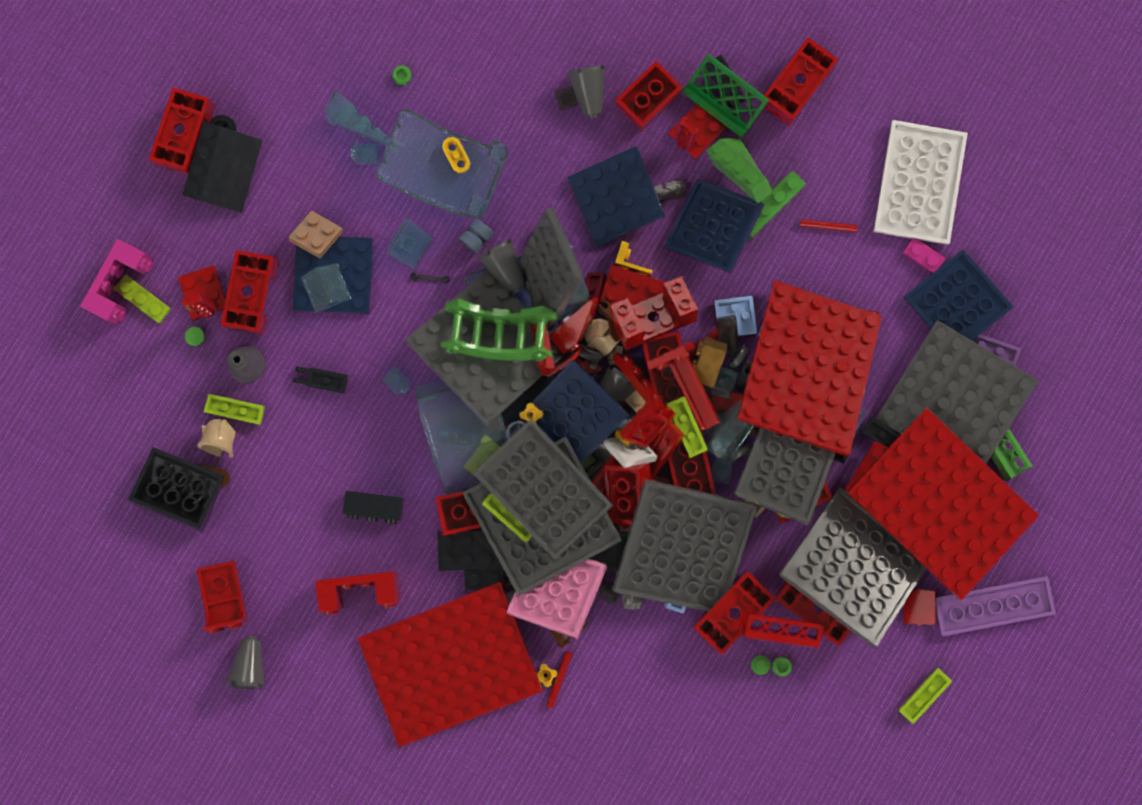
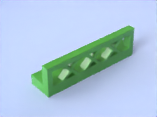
(1005, 458)

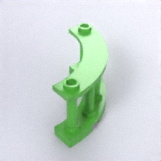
(538, 315)

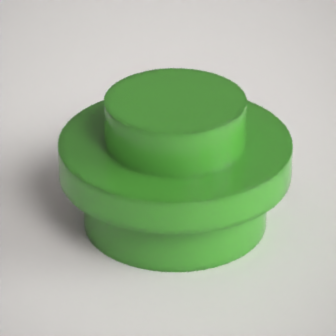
(760, 665)

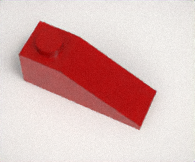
(574, 329)

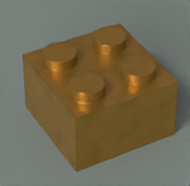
(709, 361)

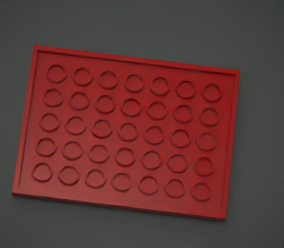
(810, 368)
(943, 504)
(450, 664)

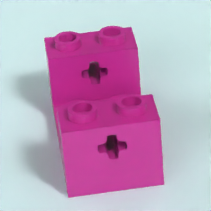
(103, 285)

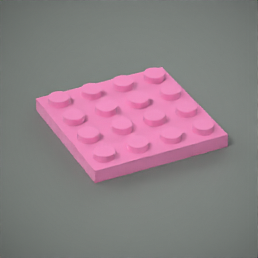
(562, 600)

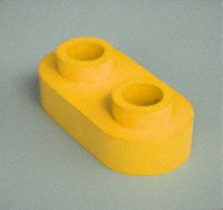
(457, 155)

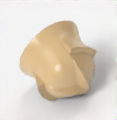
(599, 337)
(216, 437)

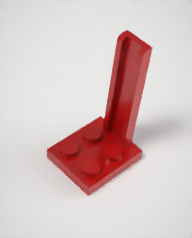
(696, 131)
(202, 293)
(689, 384)
(652, 416)

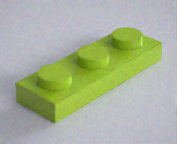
(142, 299)
(234, 409)
(686, 423)
(506, 517)
(924, 695)

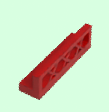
(782, 634)

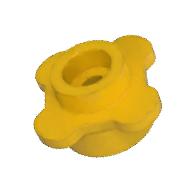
(531, 409)
(551, 674)

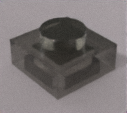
(566, 98)

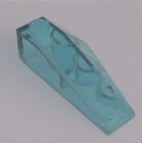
(346, 117)
(727, 435)

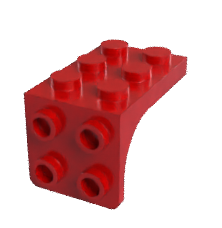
(221, 597)

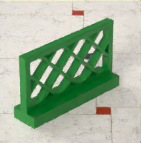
(715, 106)

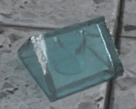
(409, 244)
(325, 287)

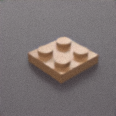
(315, 234)

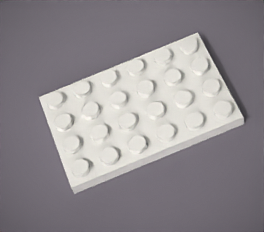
(920, 182)

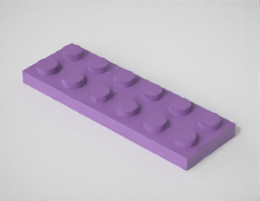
(995, 606)

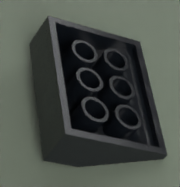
(222, 167)
(176, 489)

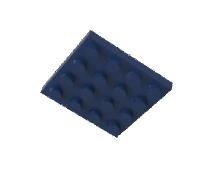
(616, 196)
(714, 225)
(355, 264)
(959, 298)
(578, 410)

